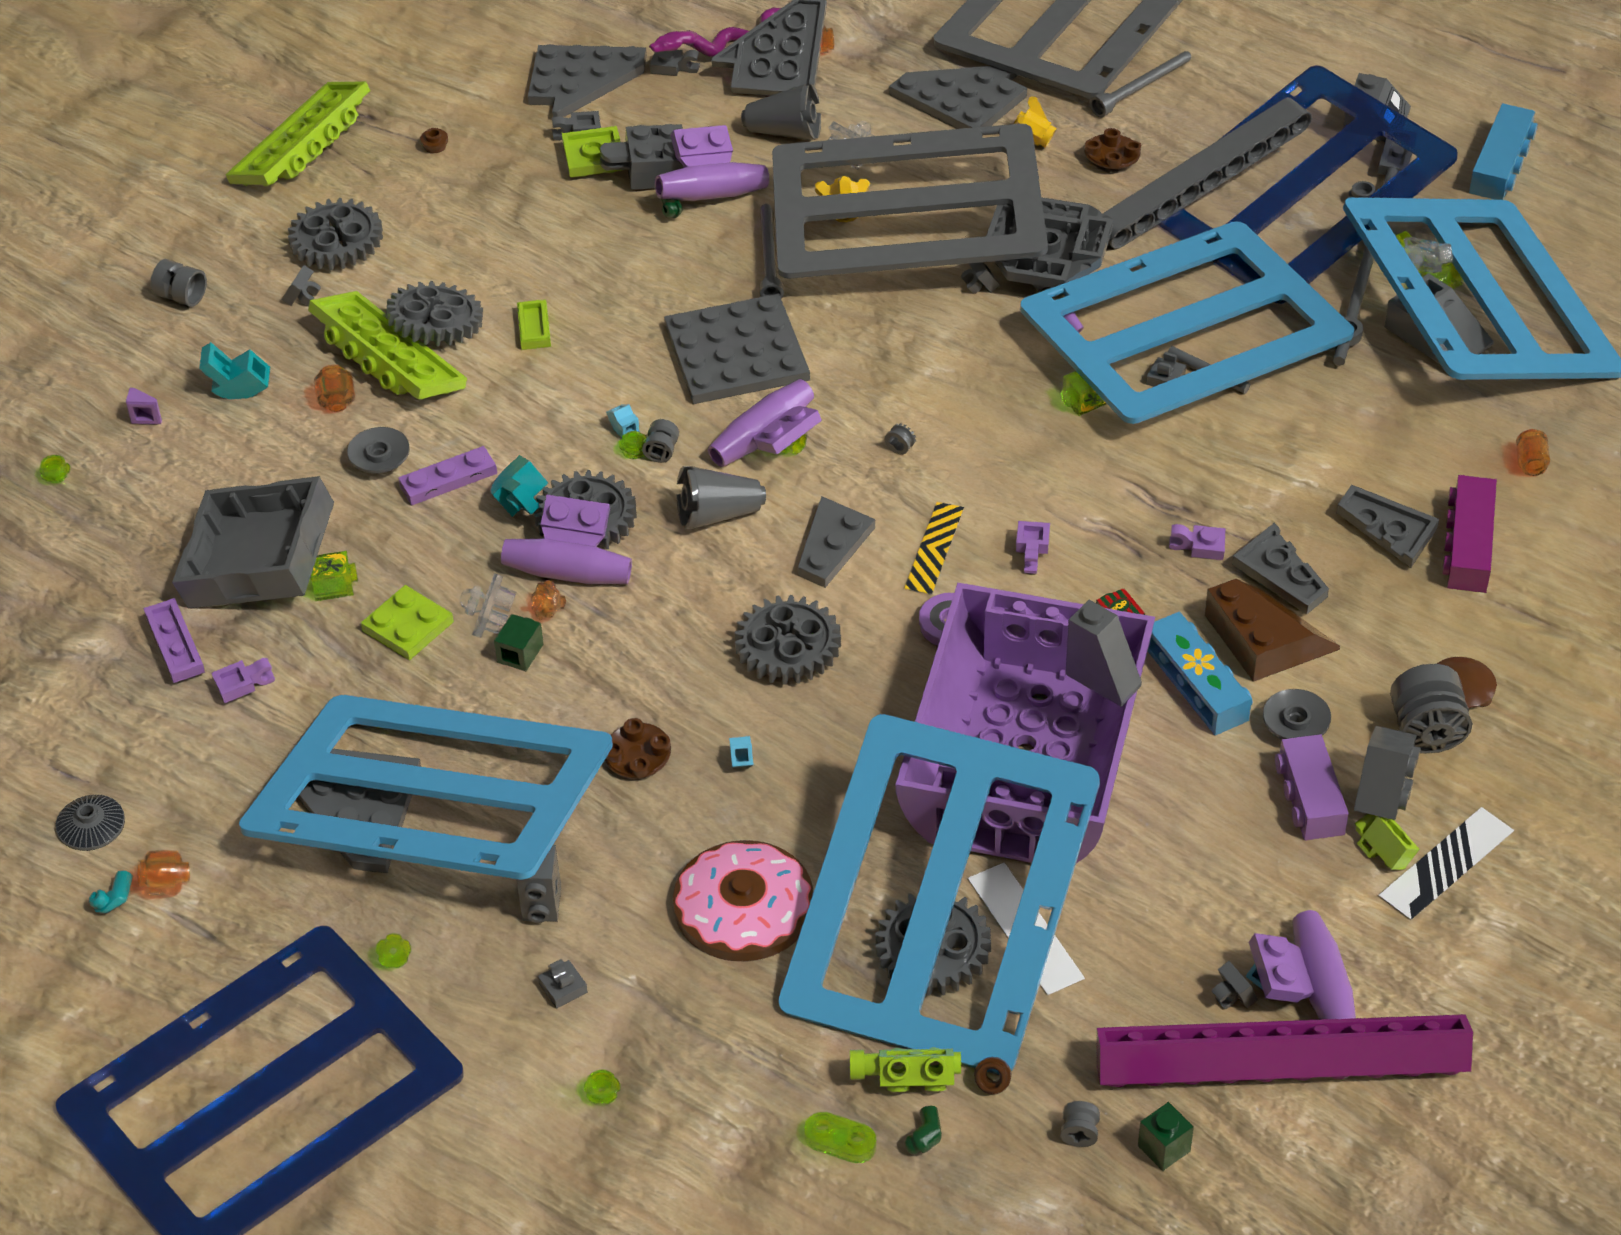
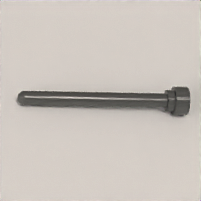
(1103, 103)
(770, 284)

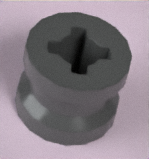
(1080, 1124)

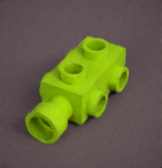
(913, 1072)

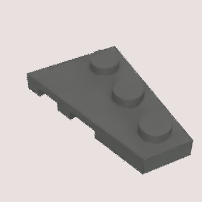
(1388, 523)
(832, 541)
(1279, 569)

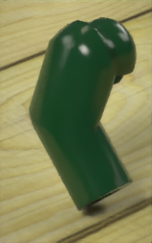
(671, 208)
(928, 1134)

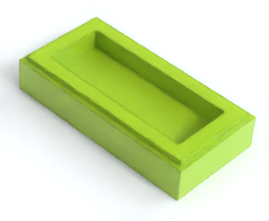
(533, 324)

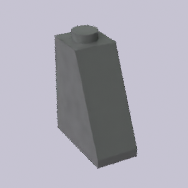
(1100, 654)

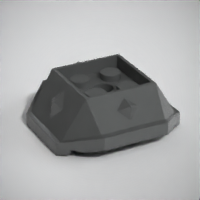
(1075, 240)

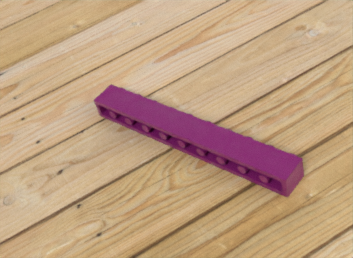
(1284, 1050)

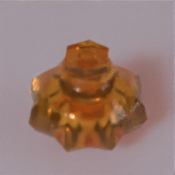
(546, 600)

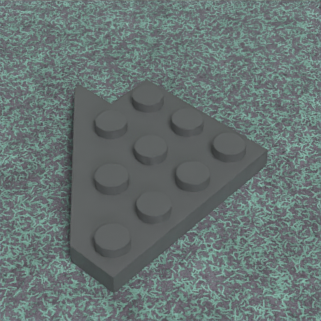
(778, 51)
(580, 74)
(961, 95)
(361, 805)

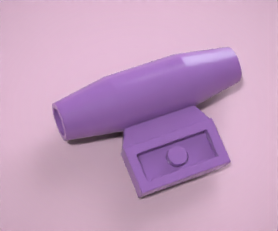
(708, 168)
(768, 424)
(570, 545)
(1305, 969)

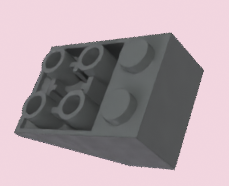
(1467, 326)

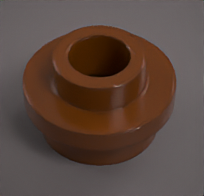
(434, 140)
(990, 1086)

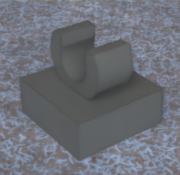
(980, 275)
(301, 287)
(1165, 370)
(562, 983)
(1233, 988)

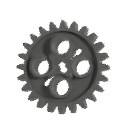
(319, 242)
(434, 313)
(597, 490)
(787, 639)
(963, 931)

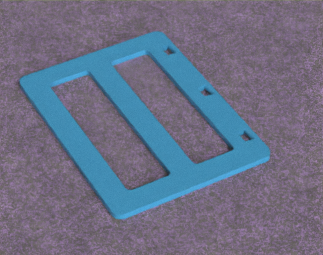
(1527, 357)
(1093, 358)
(518, 860)
(1020, 973)

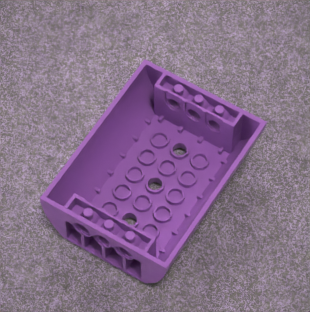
(982, 683)

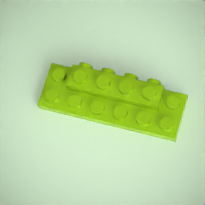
(301, 135)
(395, 361)

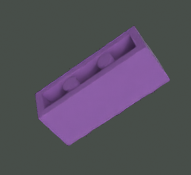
(1312, 787)

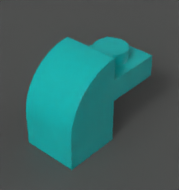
(237, 377)
(517, 486)

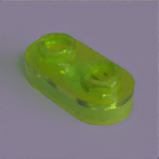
(838, 1137)

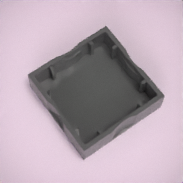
(254, 543)

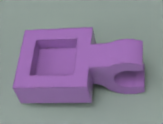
(1032, 539)
(1203, 541)
(239, 680)

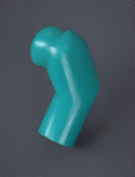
(108, 901)

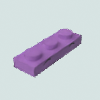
(447, 475)
(174, 640)

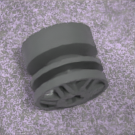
(1432, 706)

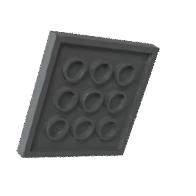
(736, 348)

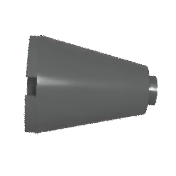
(785, 114)
(715, 496)

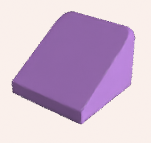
(142, 408)

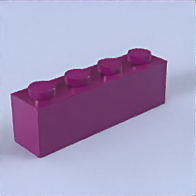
(1471, 533)

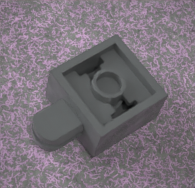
(644, 154)

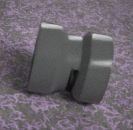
(660, 440)

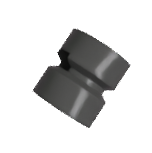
(178, 282)

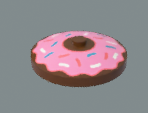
(742, 900)

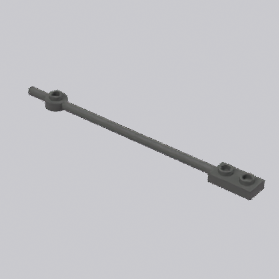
(1392, 162)

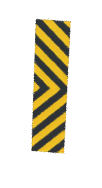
(934, 548)

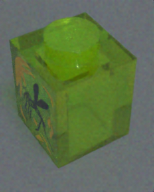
(1079, 394)
(333, 576)

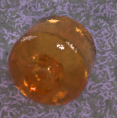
(334, 388)
(162, 872)

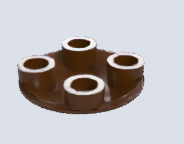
(1112, 150)
(1476, 679)
(638, 749)

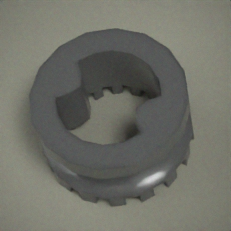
(900, 439)

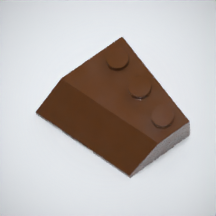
(1262, 630)

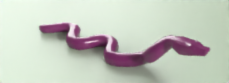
(673, 40)

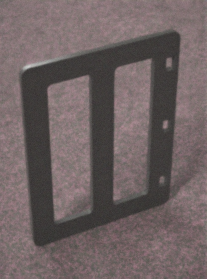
(1025, 55)
(1019, 190)

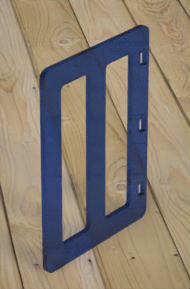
(1371, 121)
(144, 1170)

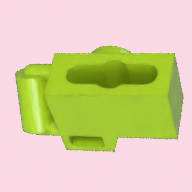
(1387, 841)

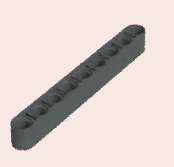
(1206, 170)

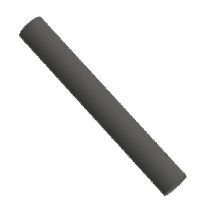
(1196, 364)

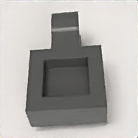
(674, 61)
(578, 122)

